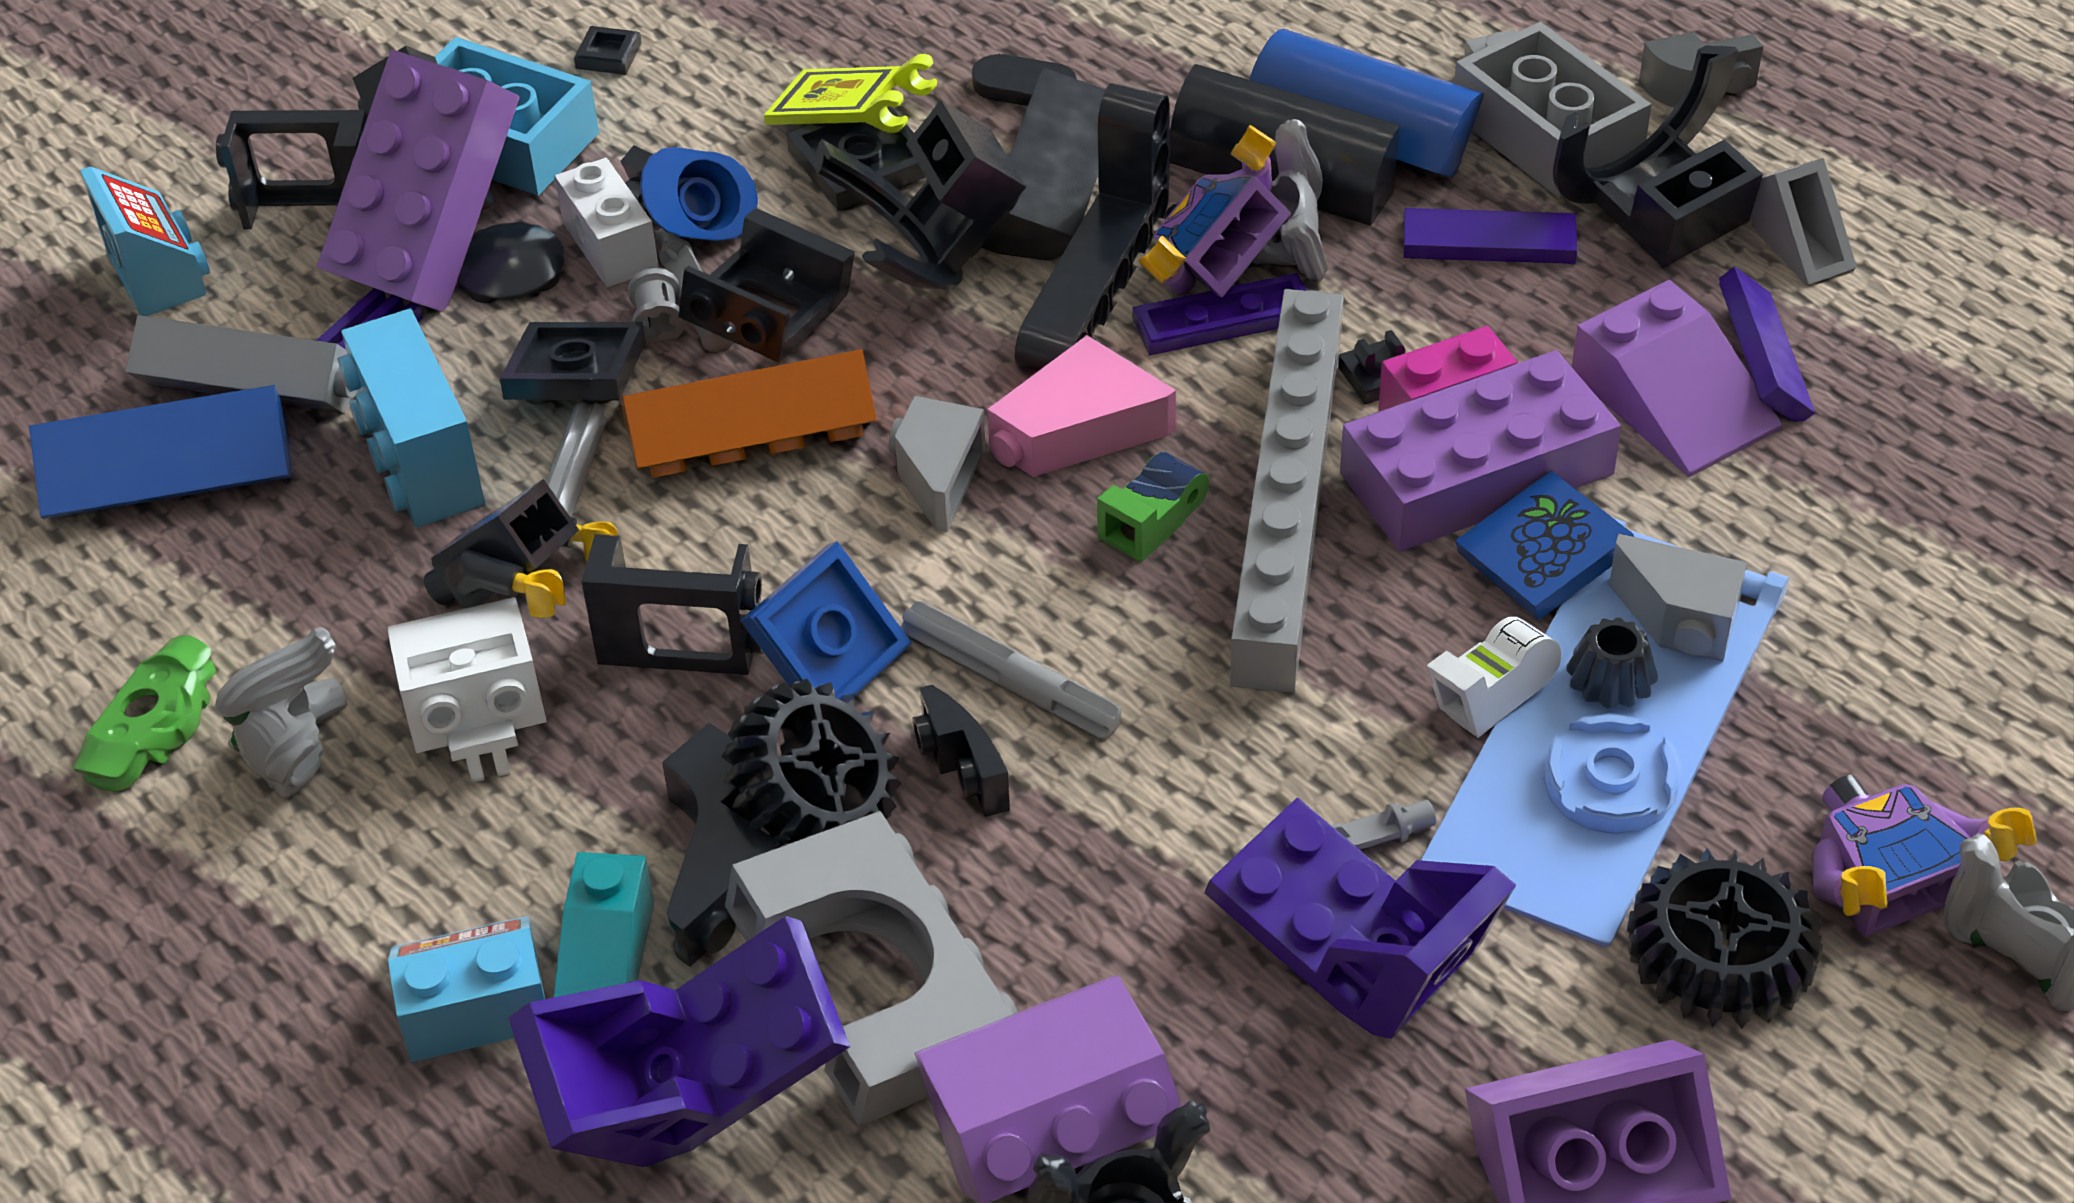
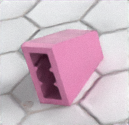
(1079, 410)

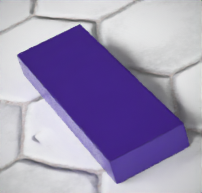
(1490, 235)
(1211, 318)
(1766, 346)

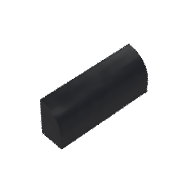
(1352, 148)
(1058, 165)

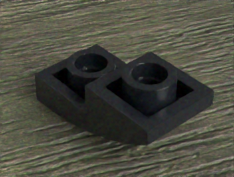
(962, 746)

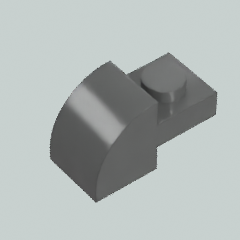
(1670, 61)

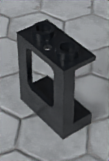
(250, 190)
(779, 262)
(615, 618)

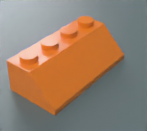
(748, 410)

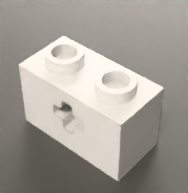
(606, 221)

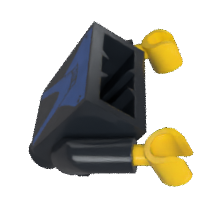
(508, 546)

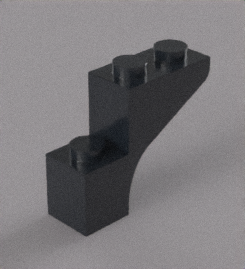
(719, 840)

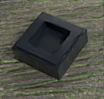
(608, 50)

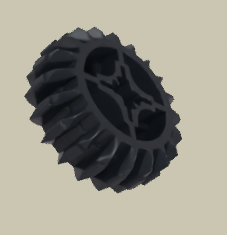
(822, 750)
(1680, 938)

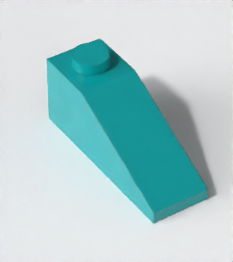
(604, 922)

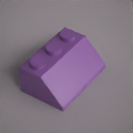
(1048, 1080)
(1603, 1131)

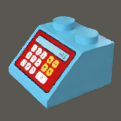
(146, 242)
(464, 986)

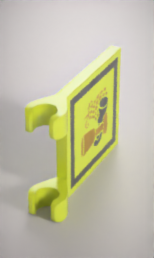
(851, 95)

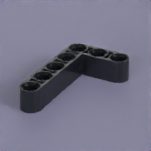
(1114, 230)

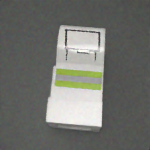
(1494, 674)

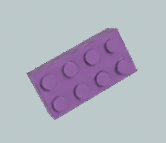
(418, 180)
(1476, 447)

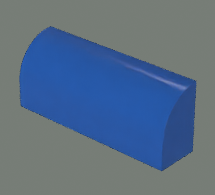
(1431, 112)
(160, 451)

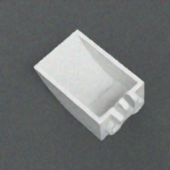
(467, 682)

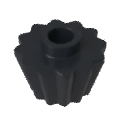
(1613, 664)

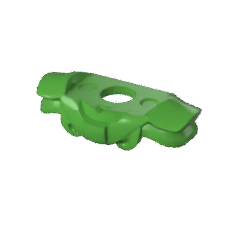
(122, 745)

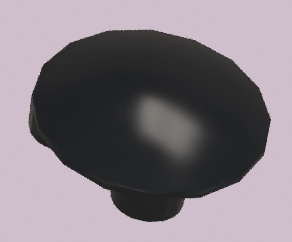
(511, 262)

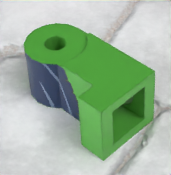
(1152, 504)

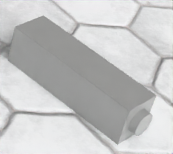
(236, 360)

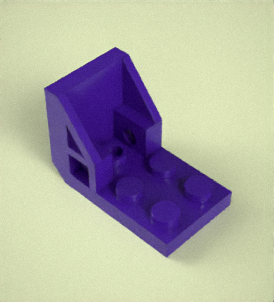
(1351, 928)
(661, 1069)

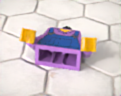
(1219, 223)
(1899, 851)

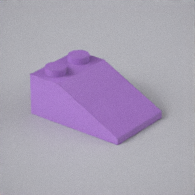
(1673, 378)

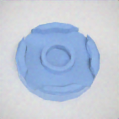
(1612, 773)

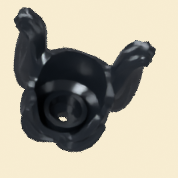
(1126, 1174)

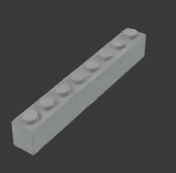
(1287, 494)

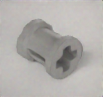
(647, 297)

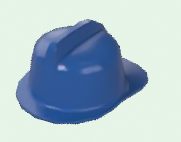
(697, 193)

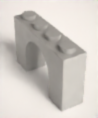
(869, 883)

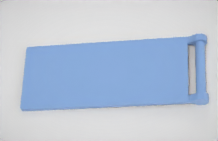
(1503, 812)

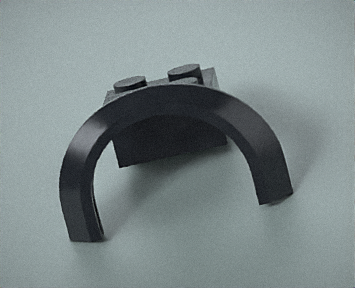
(1662, 188)
(952, 212)

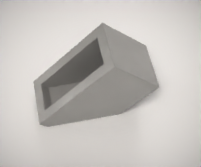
(1803, 221)
(938, 454)
(1679, 594)

